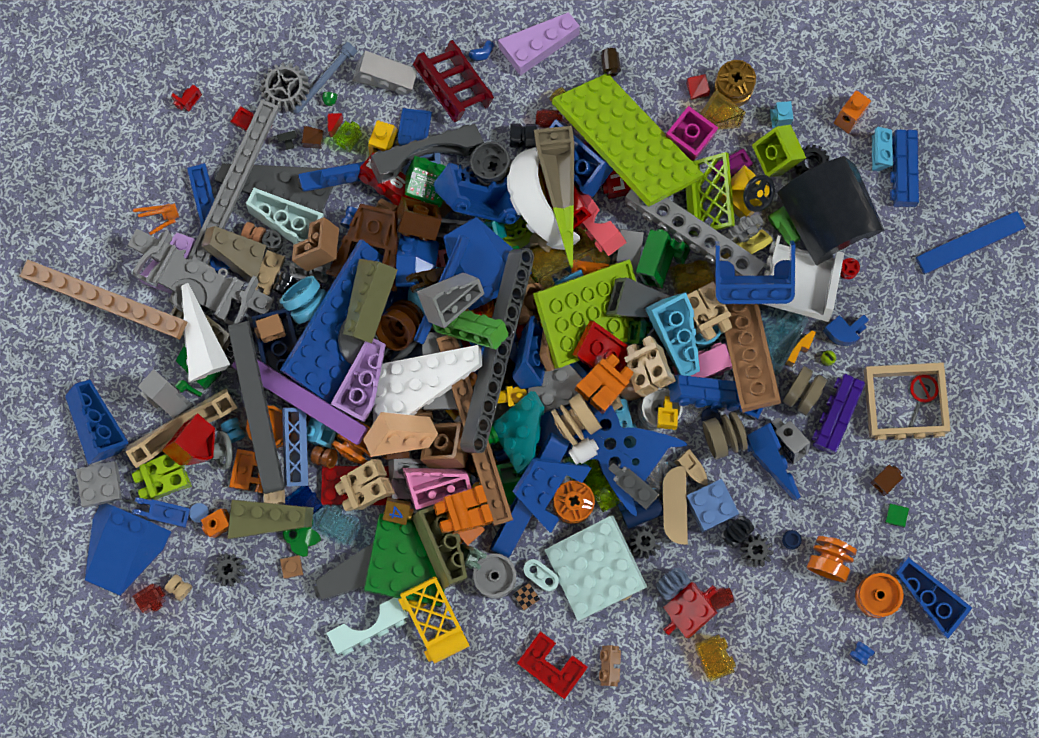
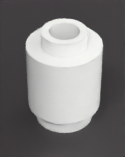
(583, 451)

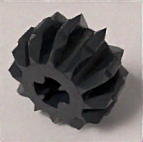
(737, 531)

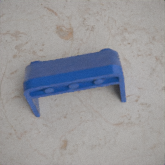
(755, 289)

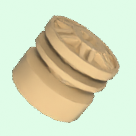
(576, 419)

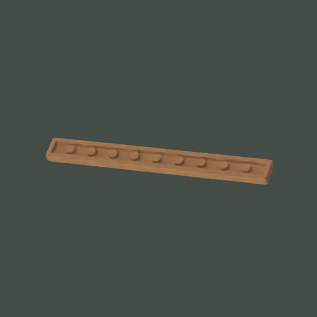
(103, 299)
(483, 462)

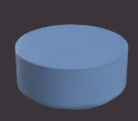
(198, 512)

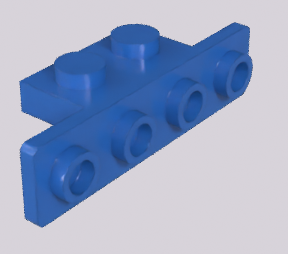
(330, 176)

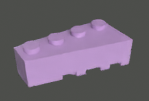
(538, 42)

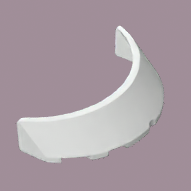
(530, 201)

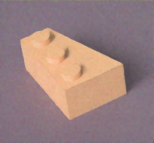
(399, 433)

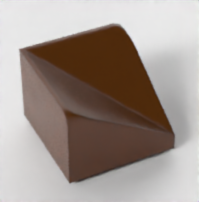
(312, 137)

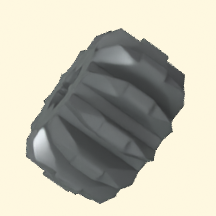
(637, 542)
(759, 557)
(226, 564)

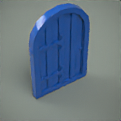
(413, 125)

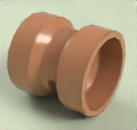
(252, 232)

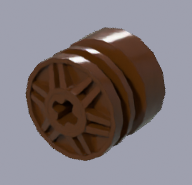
(399, 324)

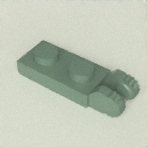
(471, 556)

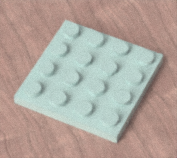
(595, 568)

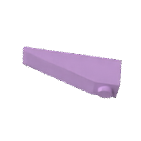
(360, 385)

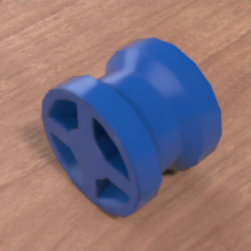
(862, 653)

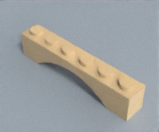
(153, 442)

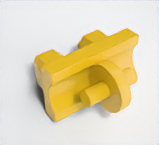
(511, 395)

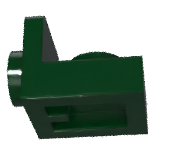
(637, 331)

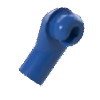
(482, 53)

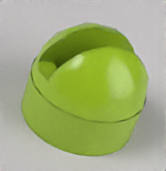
(826, 360)

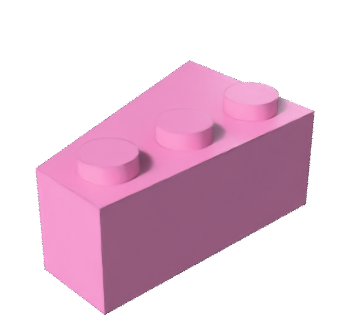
(712, 362)
(431, 485)

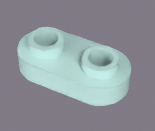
(541, 575)

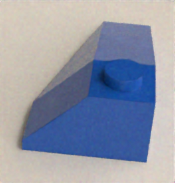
(765, 449)

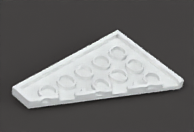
(417, 381)

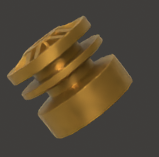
(739, 91)

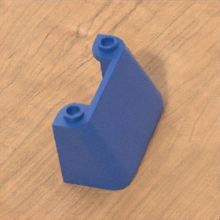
(473, 199)

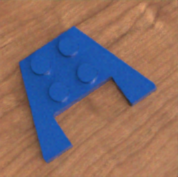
(541, 483)

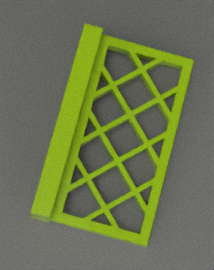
(694, 193)

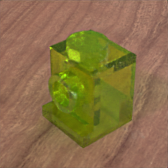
(348, 142)

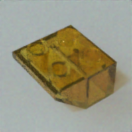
(691, 276)
(714, 657)

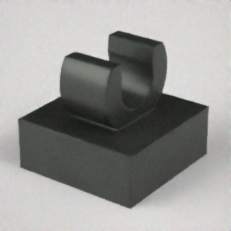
(287, 138)

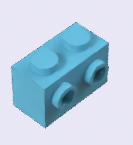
(320, 434)

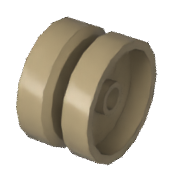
(807, 392)

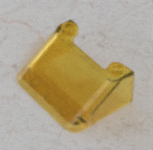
(549, 263)

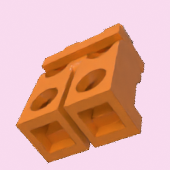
(608, 378)
(459, 513)

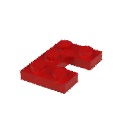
(558, 681)

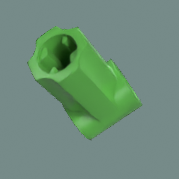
(782, 222)

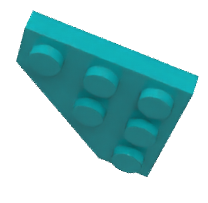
(520, 430)

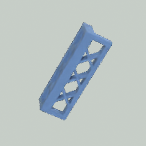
(298, 446)

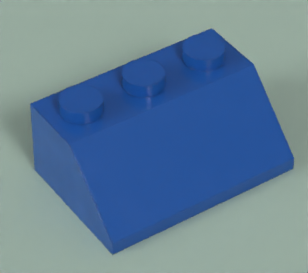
(528, 368)

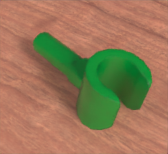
(183, 385)

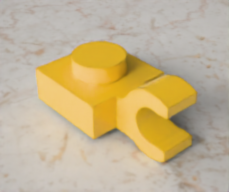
(667, 417)

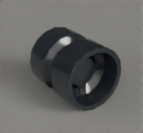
(522, 135)

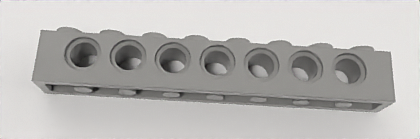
(705, 233)

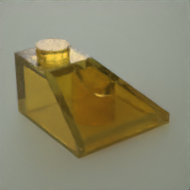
(723, 112)

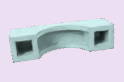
(345, 638)

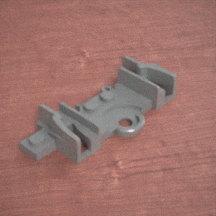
(210, 289)

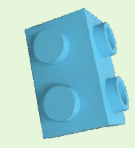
(882, 149)

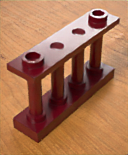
(442, 91)

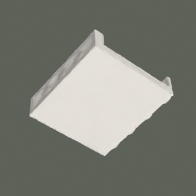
(814, 284)

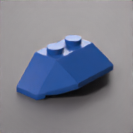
(414, 256)

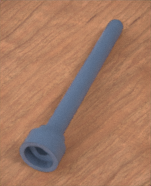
(347, 51)

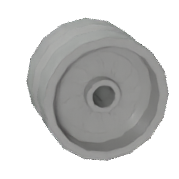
(503, 584)

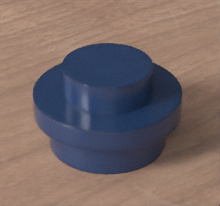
(791, 539)

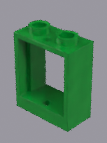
(655, 259)

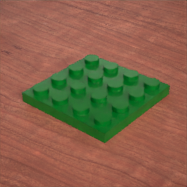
(399, 562)

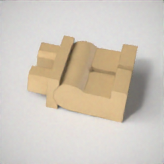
(709, 312)
(649, 367)
(365, 486)

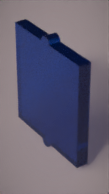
(304, 497)

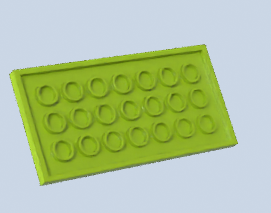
(627, 139)

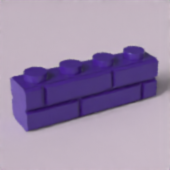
(838, 414)

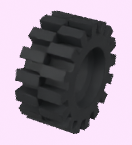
(811, 152)

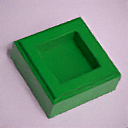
(897, 515)

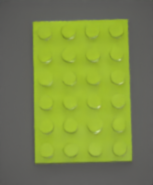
(572, 304)

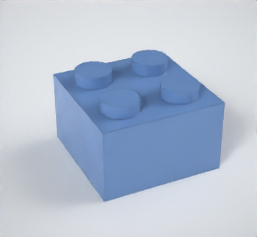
(712, 505)

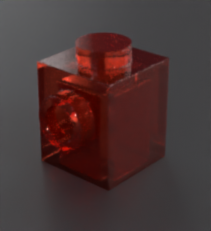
(150, 598)

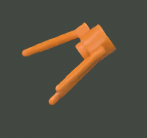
(168, 211)

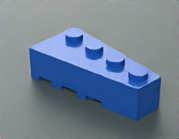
(589, 166)
(94, 423)
(935, 599)

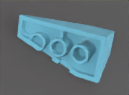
(675, 327)

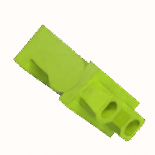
(161, 478)

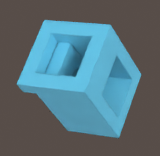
(781, 114)

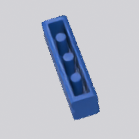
(905, 169)
(704, 392)

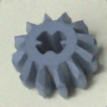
(672, 583)

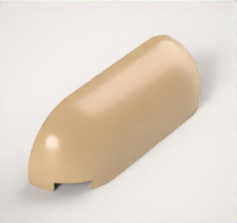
(675, 505)

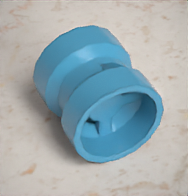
(233, 429)

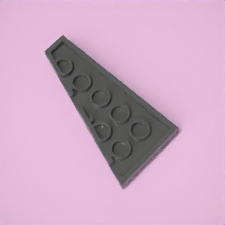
(282, 182)

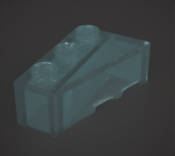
(783, 337)

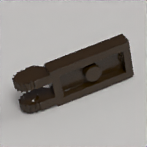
(425, 278)

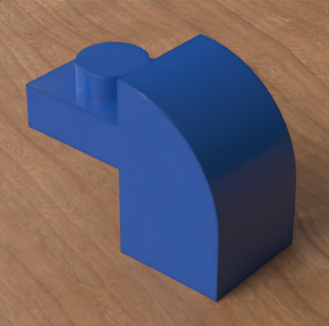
(842, 334)

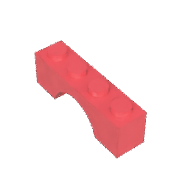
(605, 234)

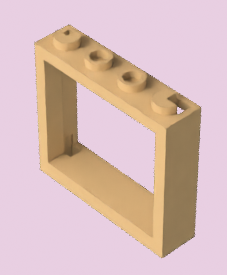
(906, 370)

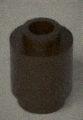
(610, 62)

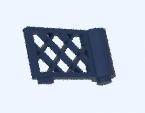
(655, 509)

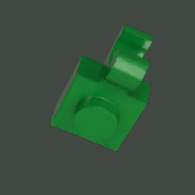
(680, 252)

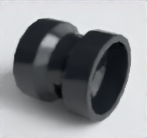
(284, 283)

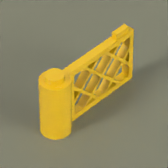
(441, 645)

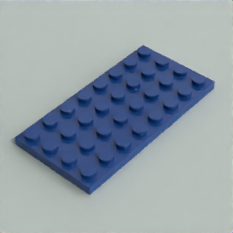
(316, 356)

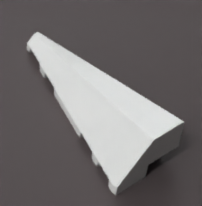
(203, 349)

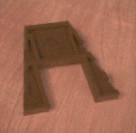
(377, 229)

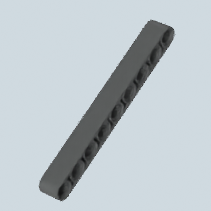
(256, 407)

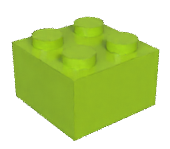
(778, 151)

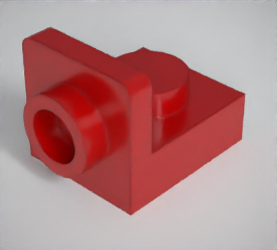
(189, 98)

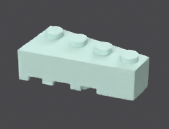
(282, 215)

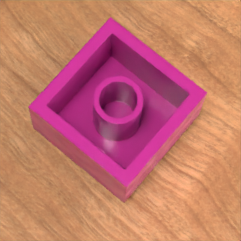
(692, 133)

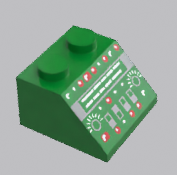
(421, 178)

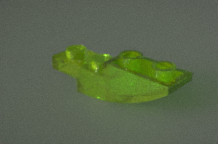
(600, 487)

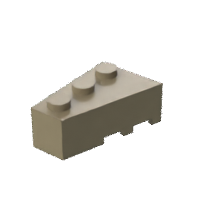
(234, 250)

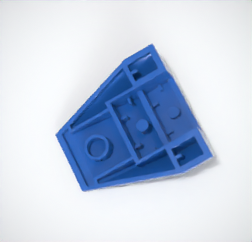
(483, 257)
(121, 548)

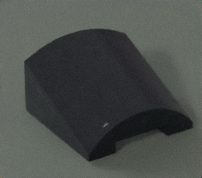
(830, 208)

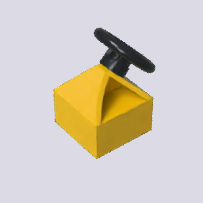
(750, 192)

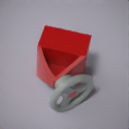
(196, 445)

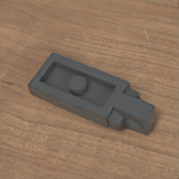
(634, 486)

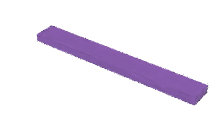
(311, 404)

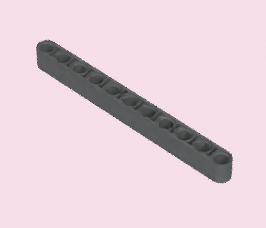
(494, 362)

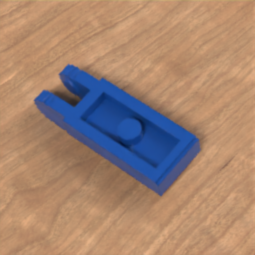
(163, 512)

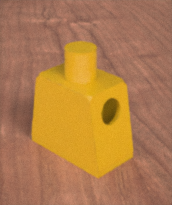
(382, 137)

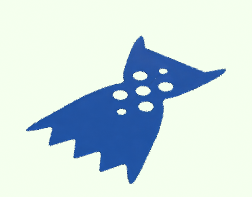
(649, 445)

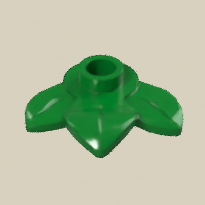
(304, 538)

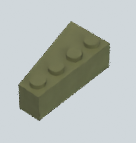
(368, 299)
(260, 518)
(441, 547)

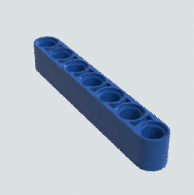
(510, 532)

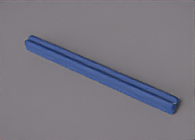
(449, 271)

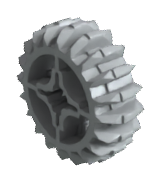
(292, 84)

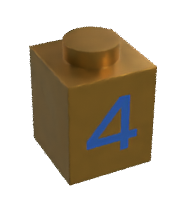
(397, 511)

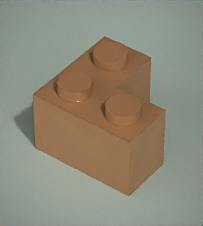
(319, 247)

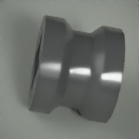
(272, 236)

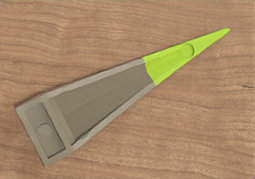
(556, 159)

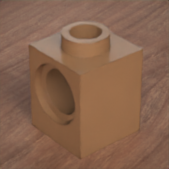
(269, 328)

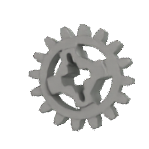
(745, 228)

